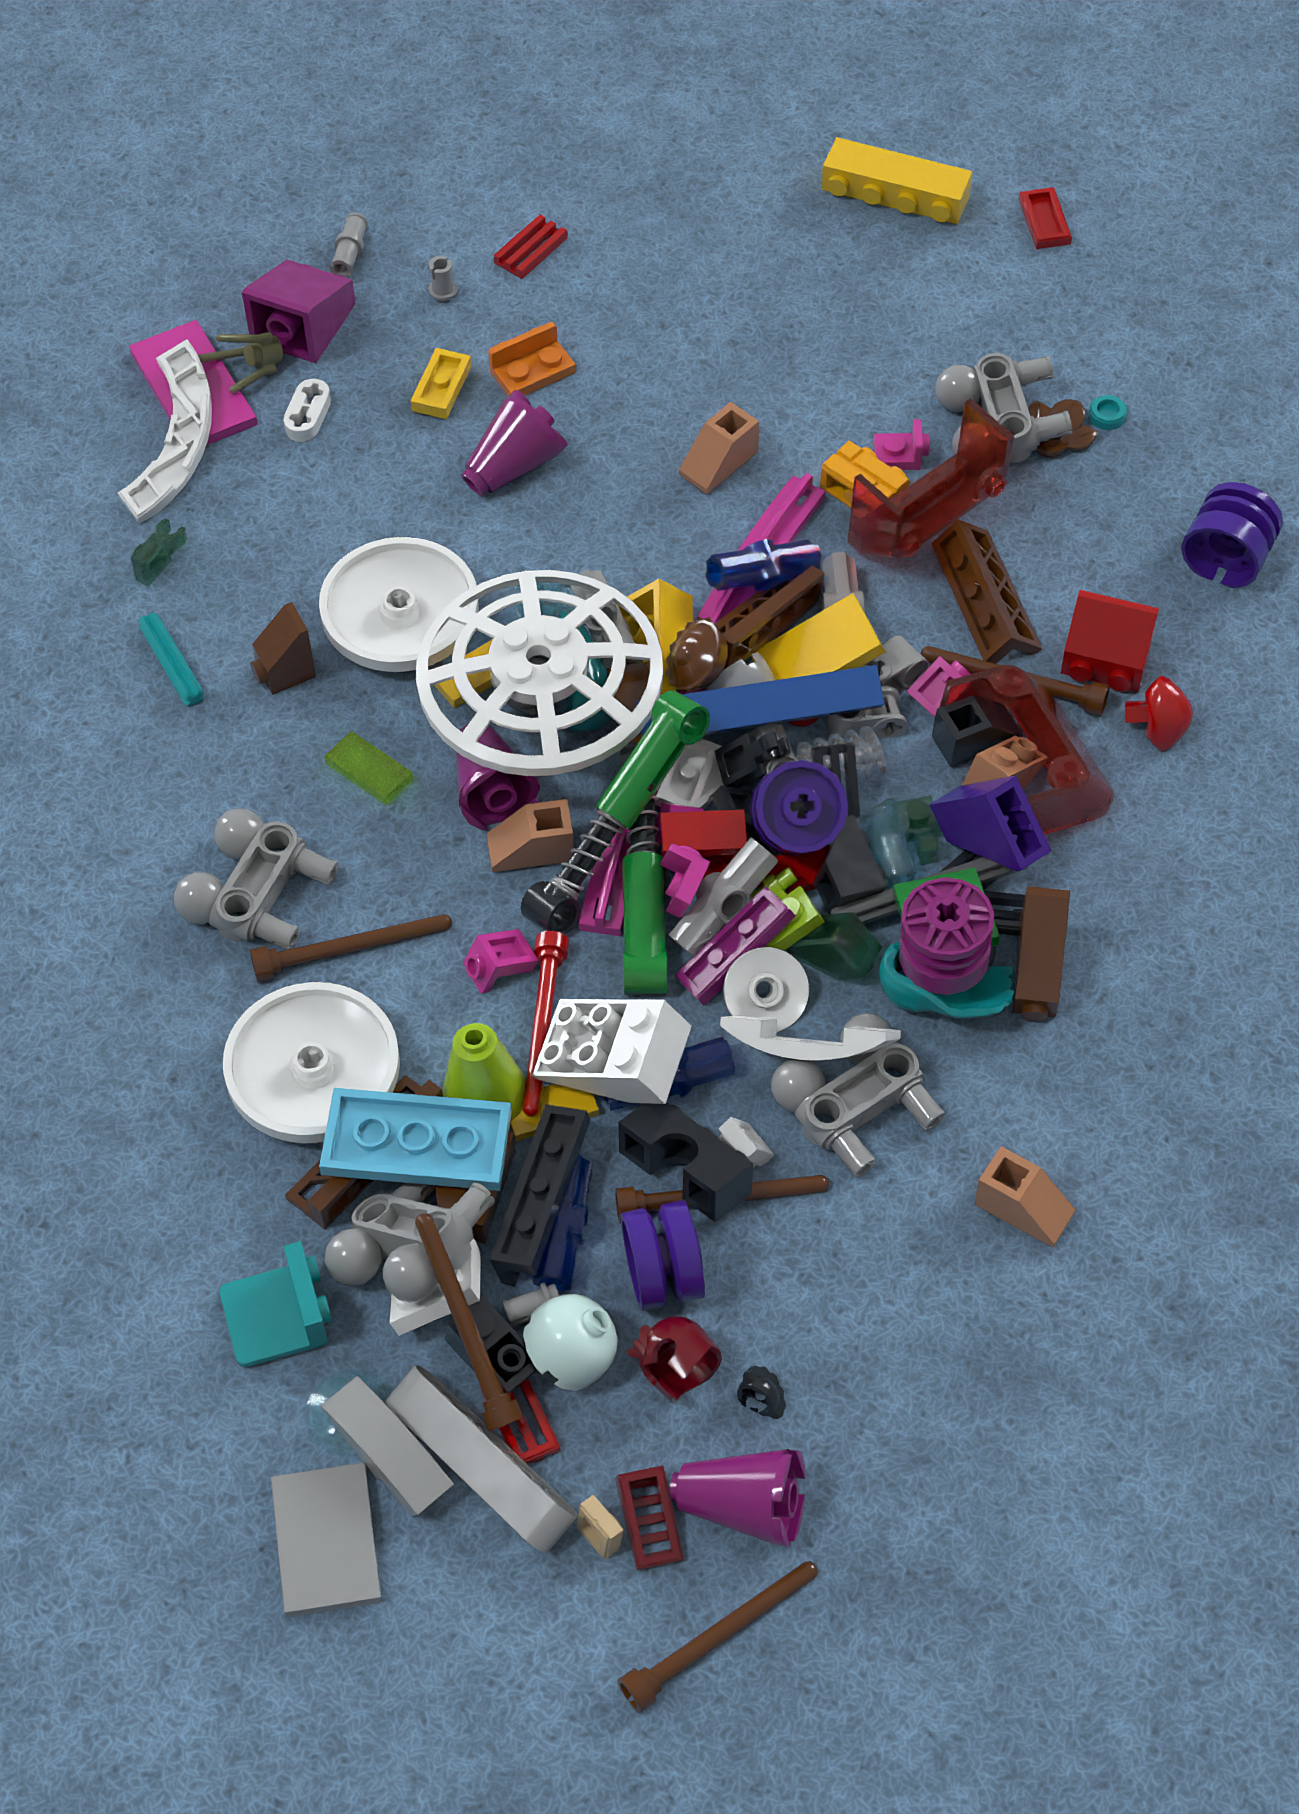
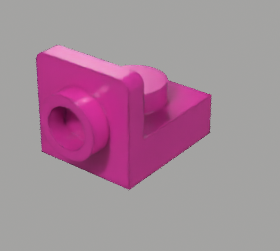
(903, 449)
(931, 684)
(689, 871)
(498, 956)

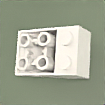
(614, 1048)

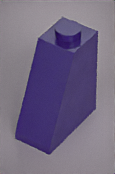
(992, 822)

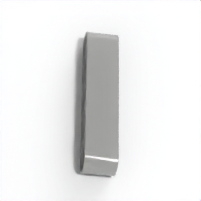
(481, 1459)

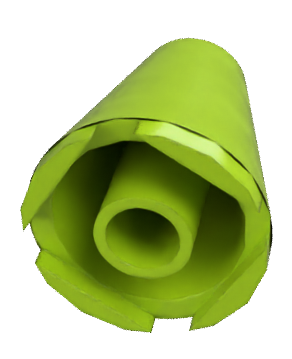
(483, 1069)

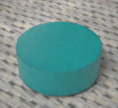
(1107, 412)

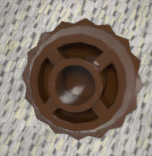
(696, 655)

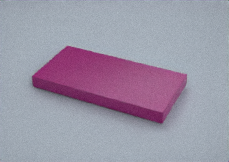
(229, 410)

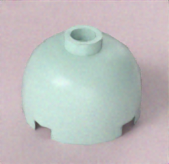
(571, 1340)

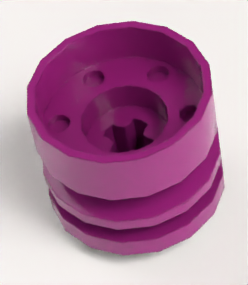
(946, 935)

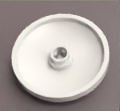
(387, 597)
(299, 1048)

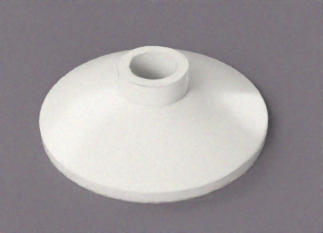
(786, 980)

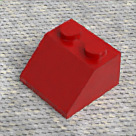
(1109, 641)

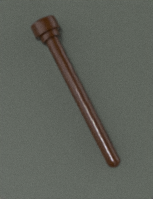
(1090, 697)
(270, 962)
(630, 1199)
(498, 1405)
(646, 1682)

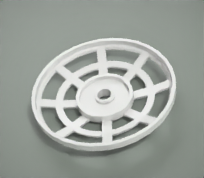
(541, 683)

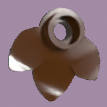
(1081, 436)

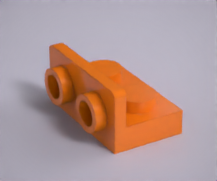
(530, 361)

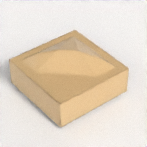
(599, 1527)

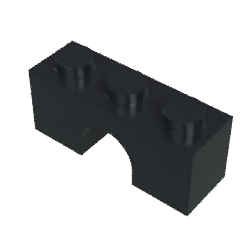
(714, 1173)

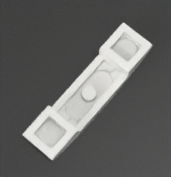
(762, 1032)

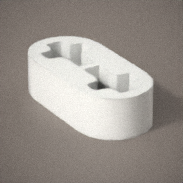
(314, 412)

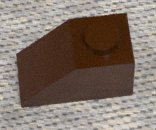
(283, 652)

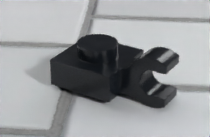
(744, 757)

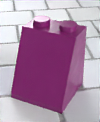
(299, 307)

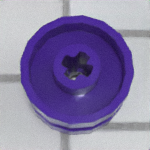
(823, 805)
(669, 1254)

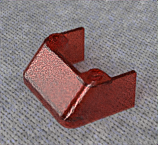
(939, 498)
(1078, 785)

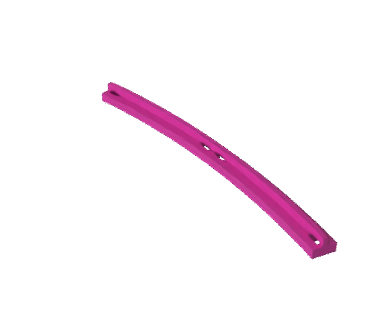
(781, 524)

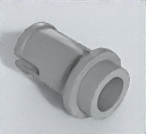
(442, 283)
(520, 1307)

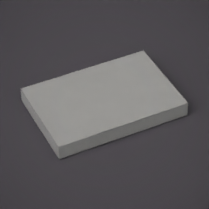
(325, 1540)

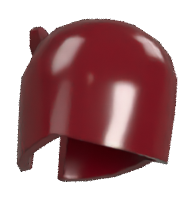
(676, 1356)

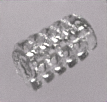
(867, 750)

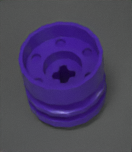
(1232, 533)

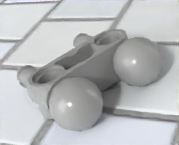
(997, 386)
(254, 881)
(854, 1095)
(387, 1231)

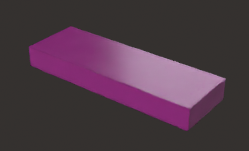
(746, 931)

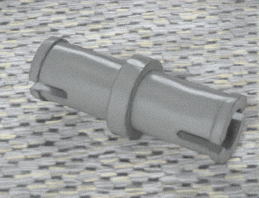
(349, 245)

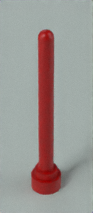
(551, 951)

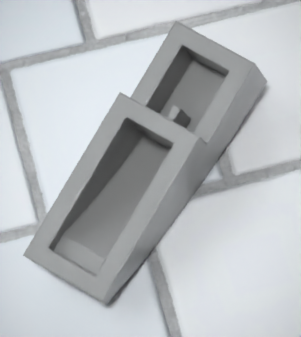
(386, 1446)

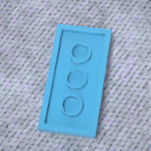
(415, 1138)

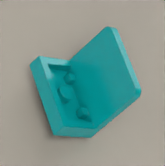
(276, 1310)

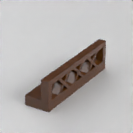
(984, 592)
(769, 614)
(341, 1191)

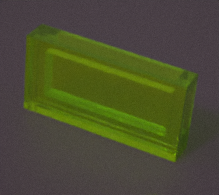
(368, 767)

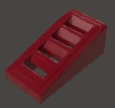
(641, 1479)

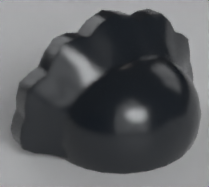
(762, 1381)

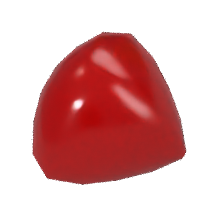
(1166, 712)

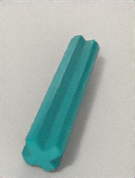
(171, 659)

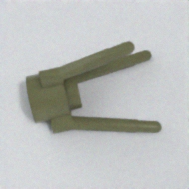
(262, 352)

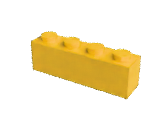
(896, 180)

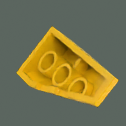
(667, 612)

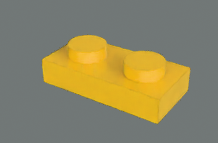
(441, 383)

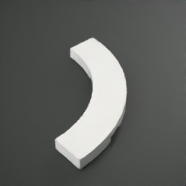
(185, 437)

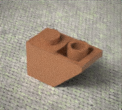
(721, 448)
(1009, 758)
(532, 837)
(1023, 1197)

